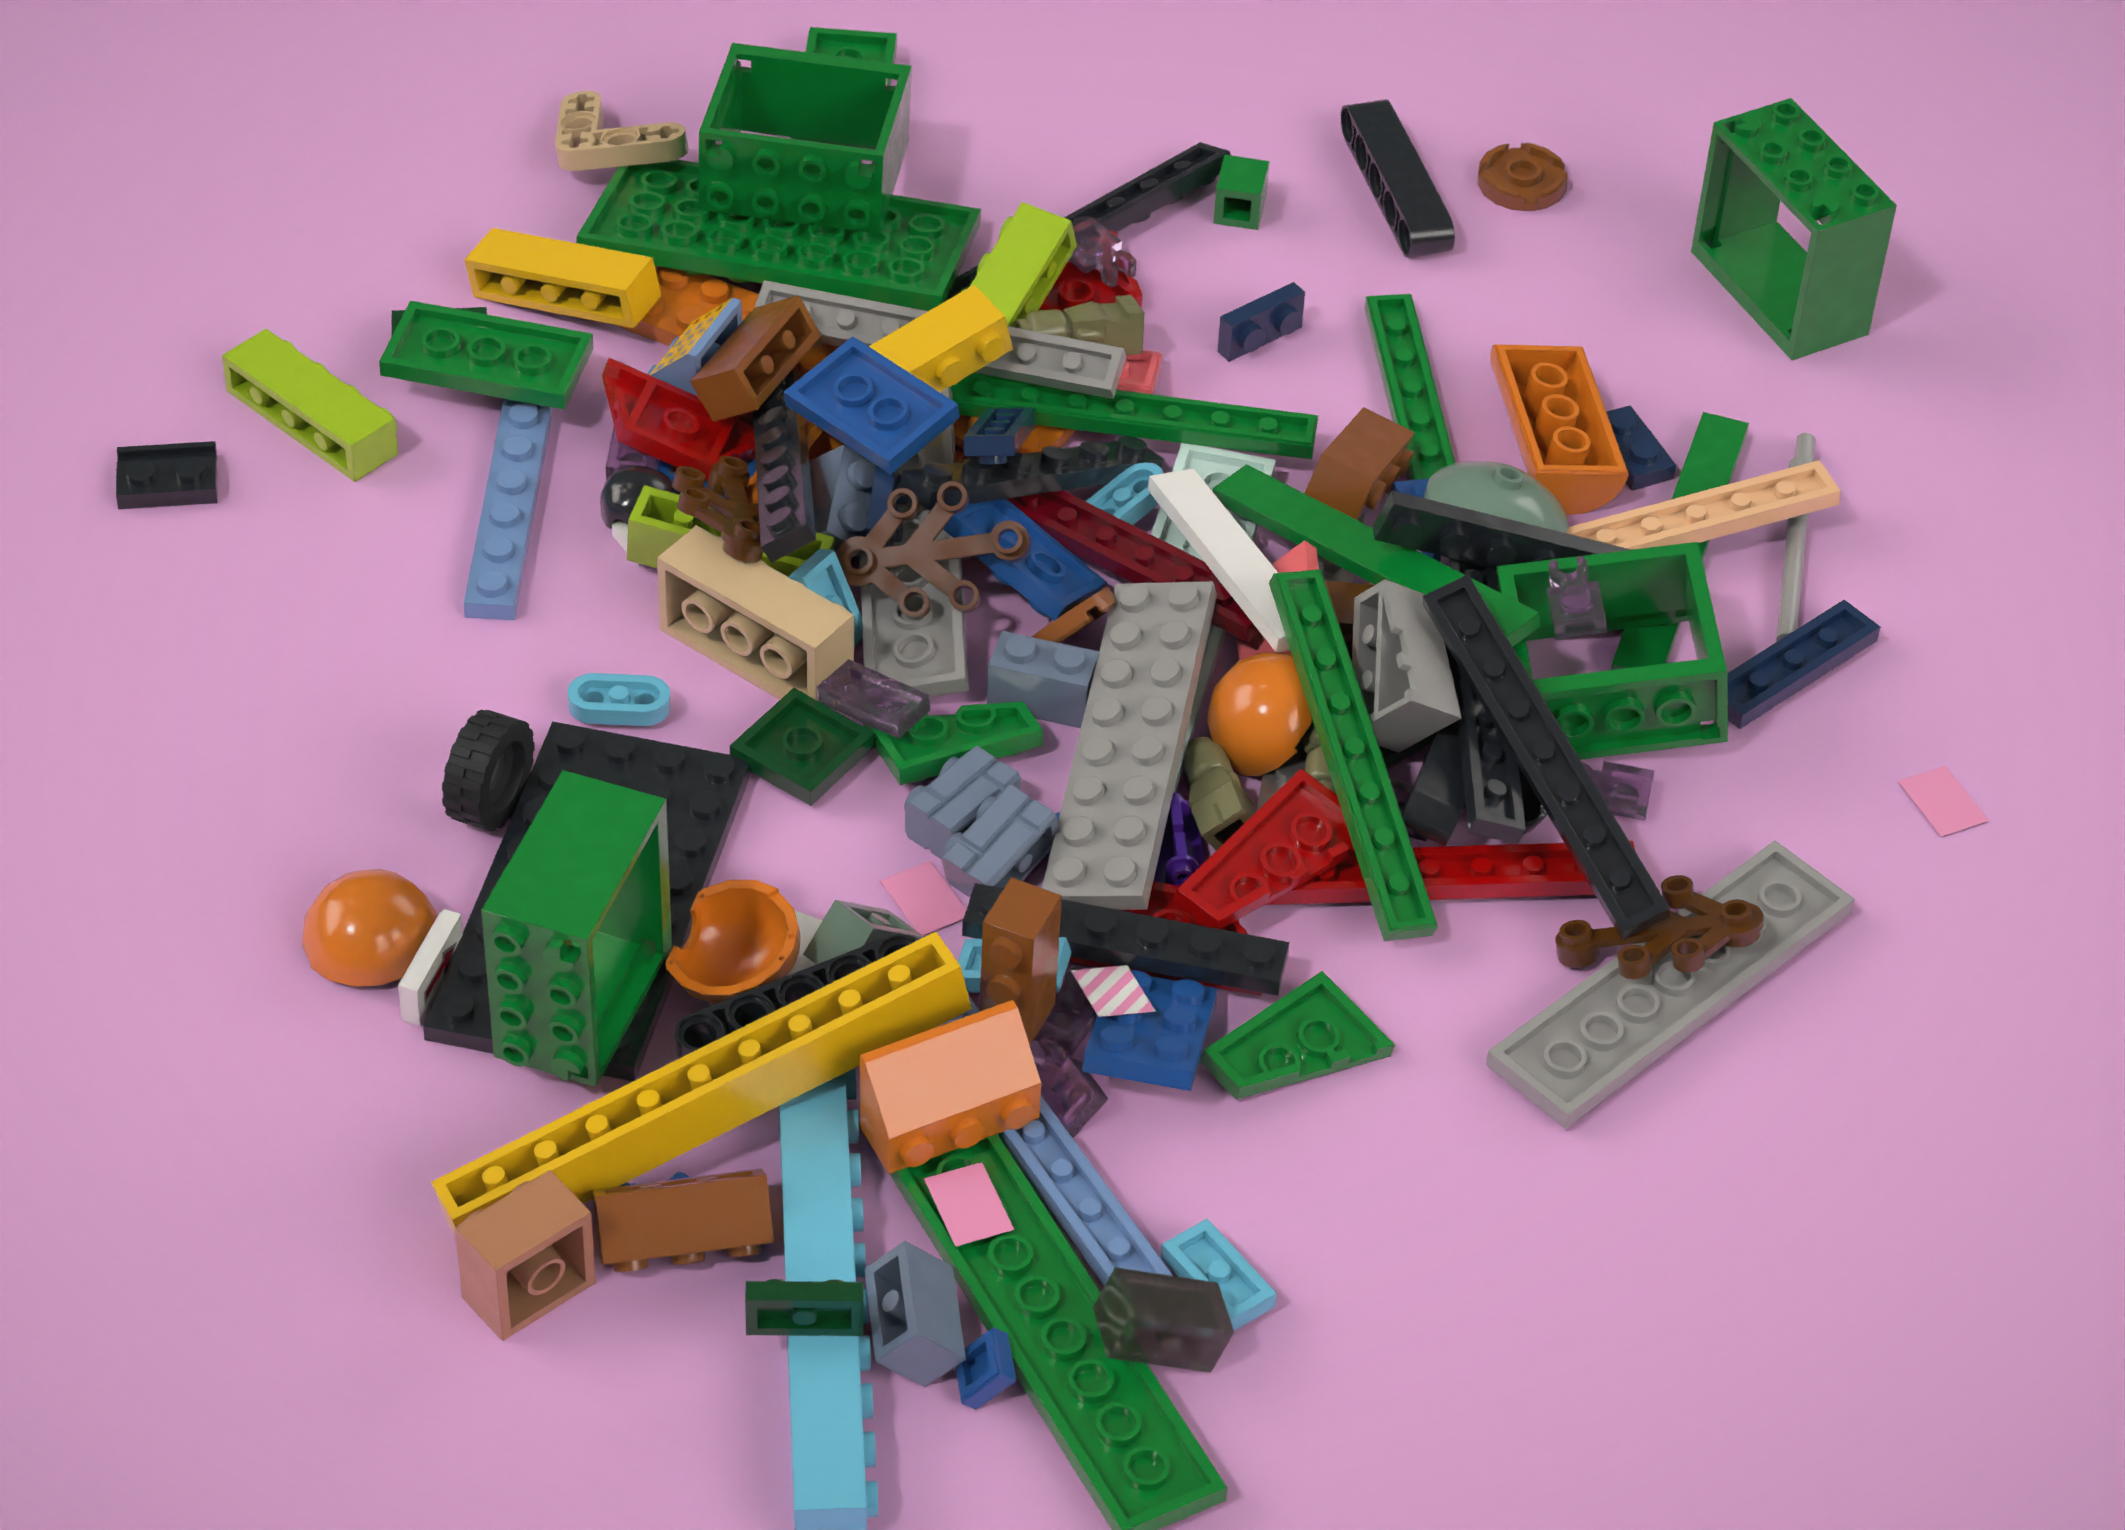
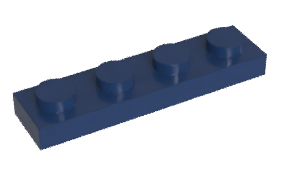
(999, 433)
(1797, 661)

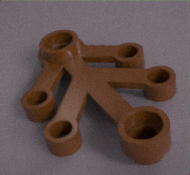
(728, 479)
(923, 553)
(1727, 924)

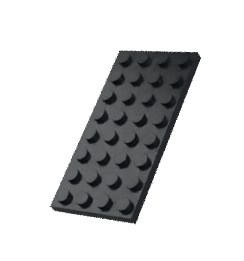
(701, 804)

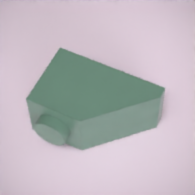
(851, 927)

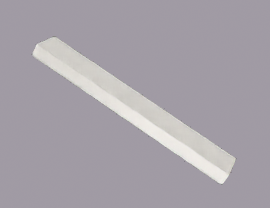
(1222, 547)

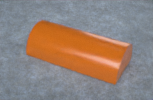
(1560, 423)

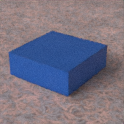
(986, 1369)

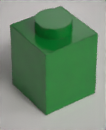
(1241, 192)

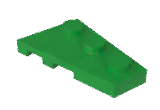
(934, 739)
(1295, 1040)

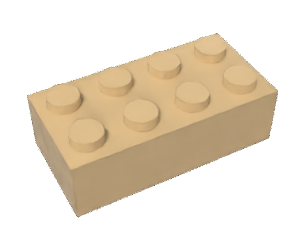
(750, 617)

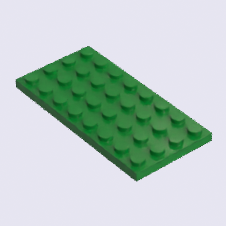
(908, 264)

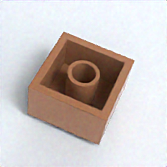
(525, 1254)

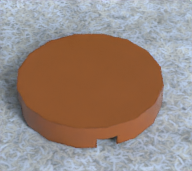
(1522, 177)
(1078, 617)

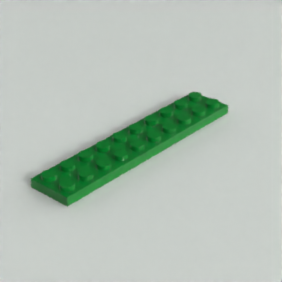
(1100, 1410)

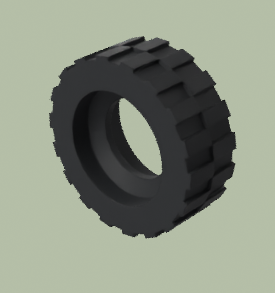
(487, 769)

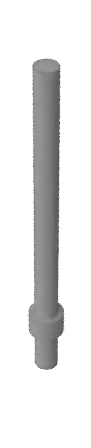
(1794, 550)

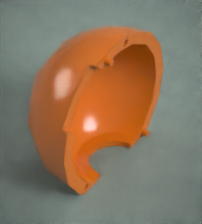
(1259, 713)
(366, 927)
(737, 941)

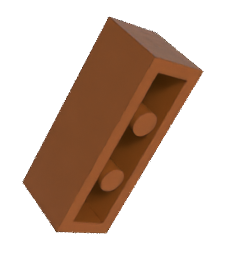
(755, 358)
(1361, 464)
(1021, 953)
(683, 1219)

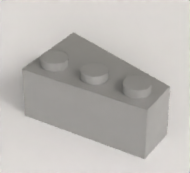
(1401, 666)

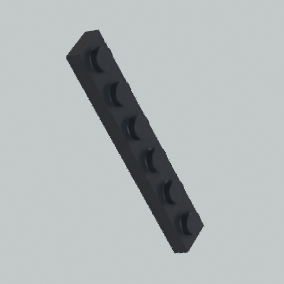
(1030, 473)
(1474, 535)
(1156, 944)

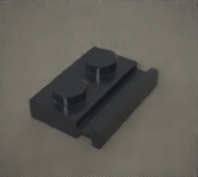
(167, 475)

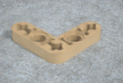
(587, 146)

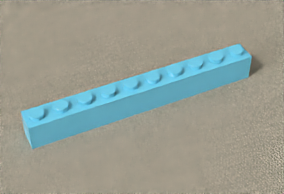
(825, 1370)

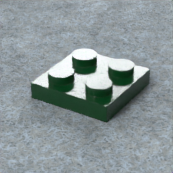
(803, 746)

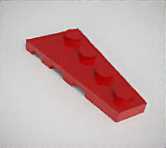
(1272, 853)

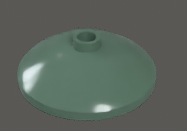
(1497, 491)

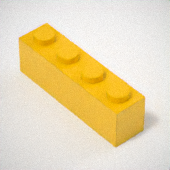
(563, 277)
(949, 340)

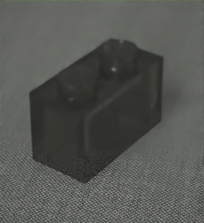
(1163, 1320)

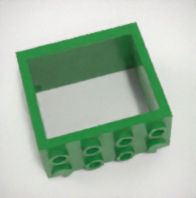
(810, 100)
(1792, 294)
(1644, 704)
(578, 927)

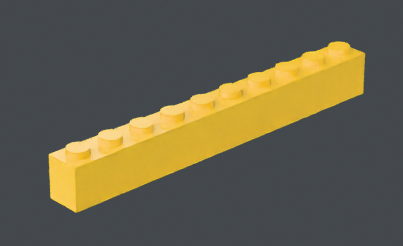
(722, 1082)

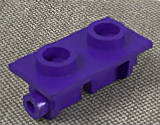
(1181, 845)

